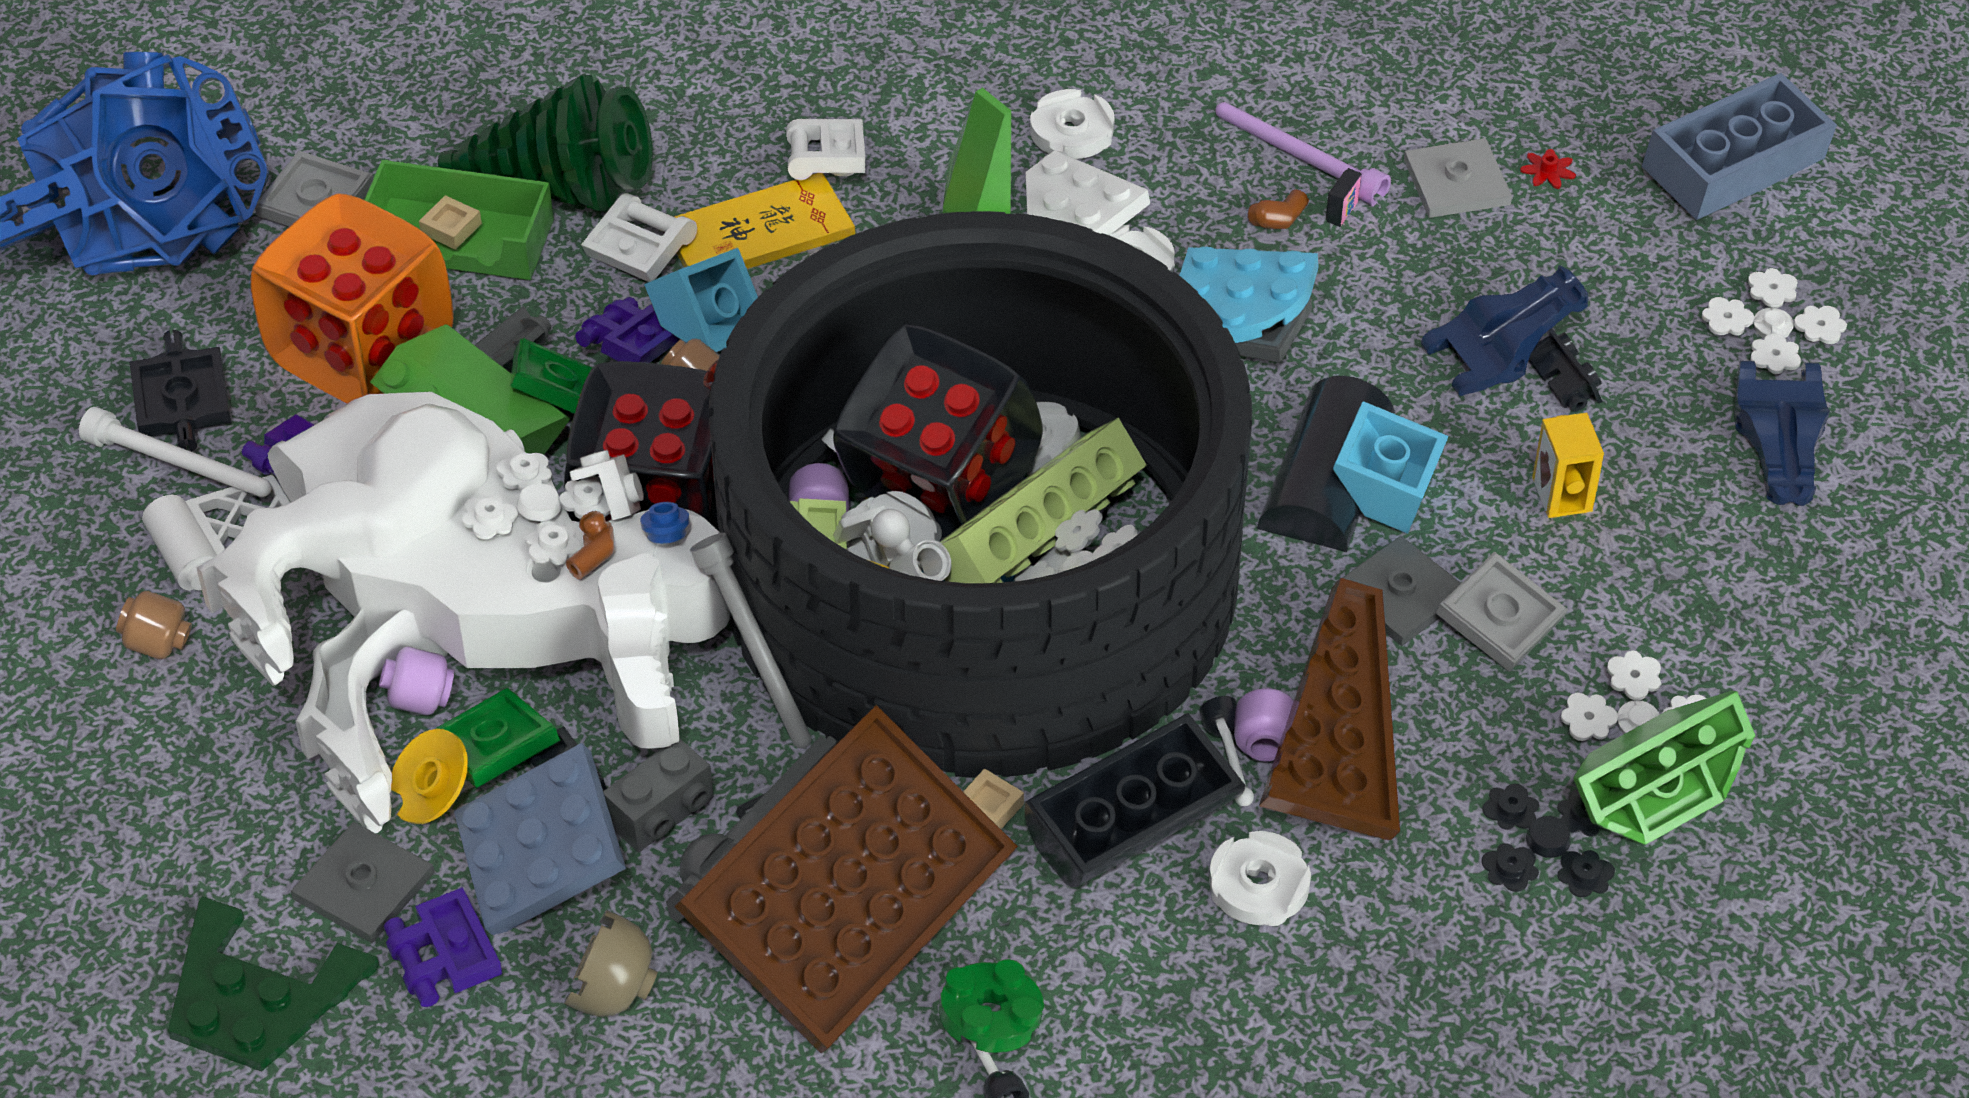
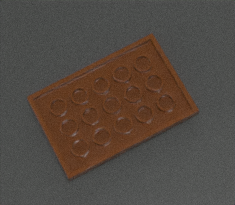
(846, 878)

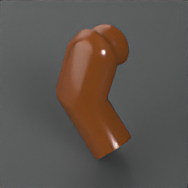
(1278, 214)
(597, 542)

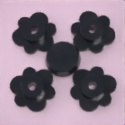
(1546, 837)

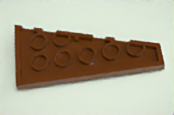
(1339, 733)

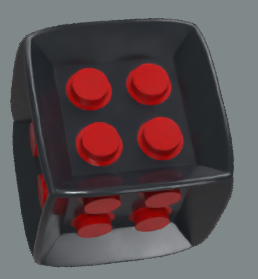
(660, 425)
(938, 426)

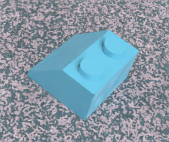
(704, 299)
(1388, 465)

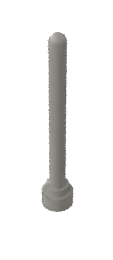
(715, 557)

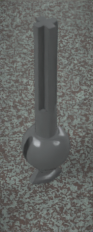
(709, 849)

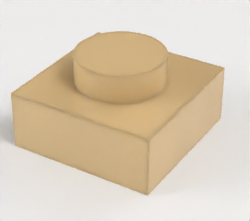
(450, 222)
(995, 797)

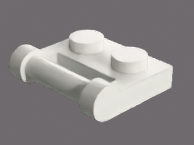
(840, 144)
(633, 247)

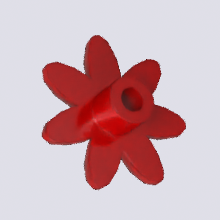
(1549, 168)

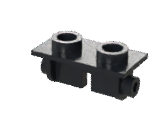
(1575, 381)

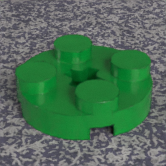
(995, 983)

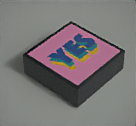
(1343, 197)

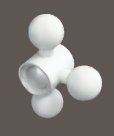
(891, 530)

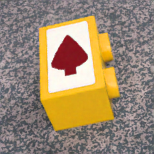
(1567, 465)

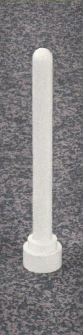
(102, 428)

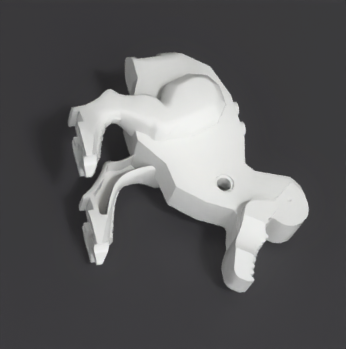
(381, 519)

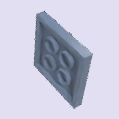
(539, 840)

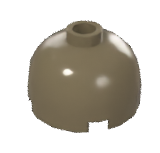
(613, 968)

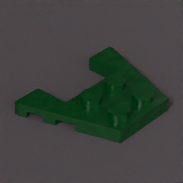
(245, 1008)

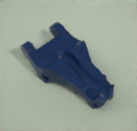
(1501, 331)
(1784, 426)

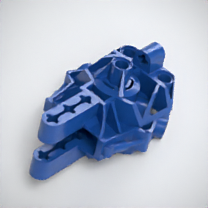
(90, 141)

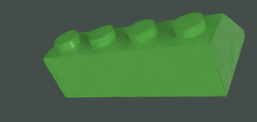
(464, 374)

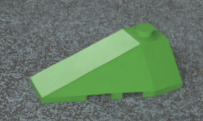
(981, 159)

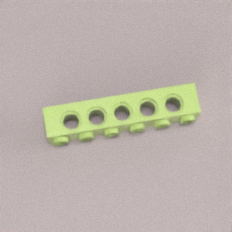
(1029, 513)

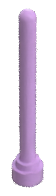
(1372, 180)

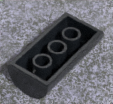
(1307, 494)
(1130, 801)

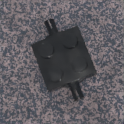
(180, 391)

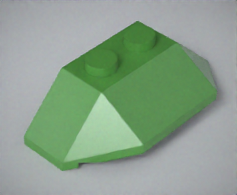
(1666, 768)

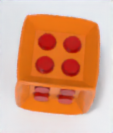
(346, 292)

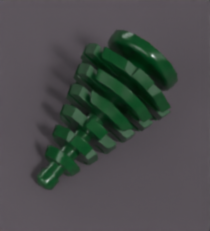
(573, 139)

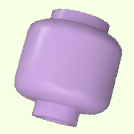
(819, 482)
(417, 681)
(1261, 722)

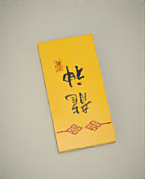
(769, 223)

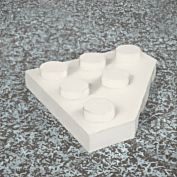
(1082, 194)

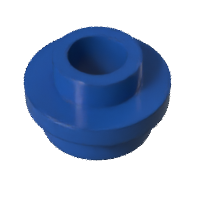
(665, 522)

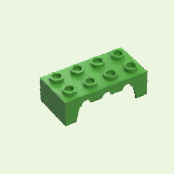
(512, 212)

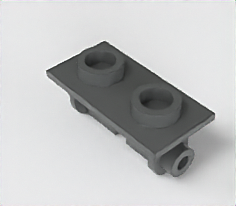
(503, 339)

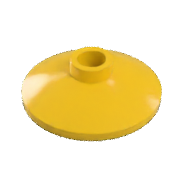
(429, 775)

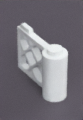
(189, 537)

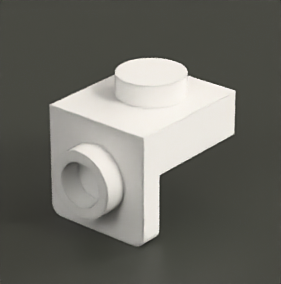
(620, 487)
(857, 524)

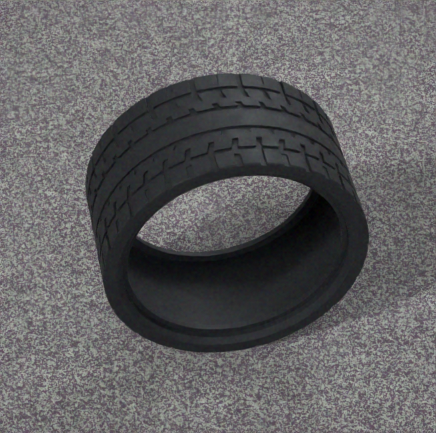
(1006, 668)

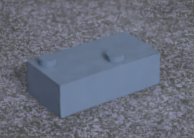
(1738, 145)

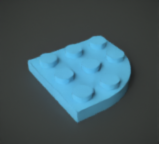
(1251, 286)

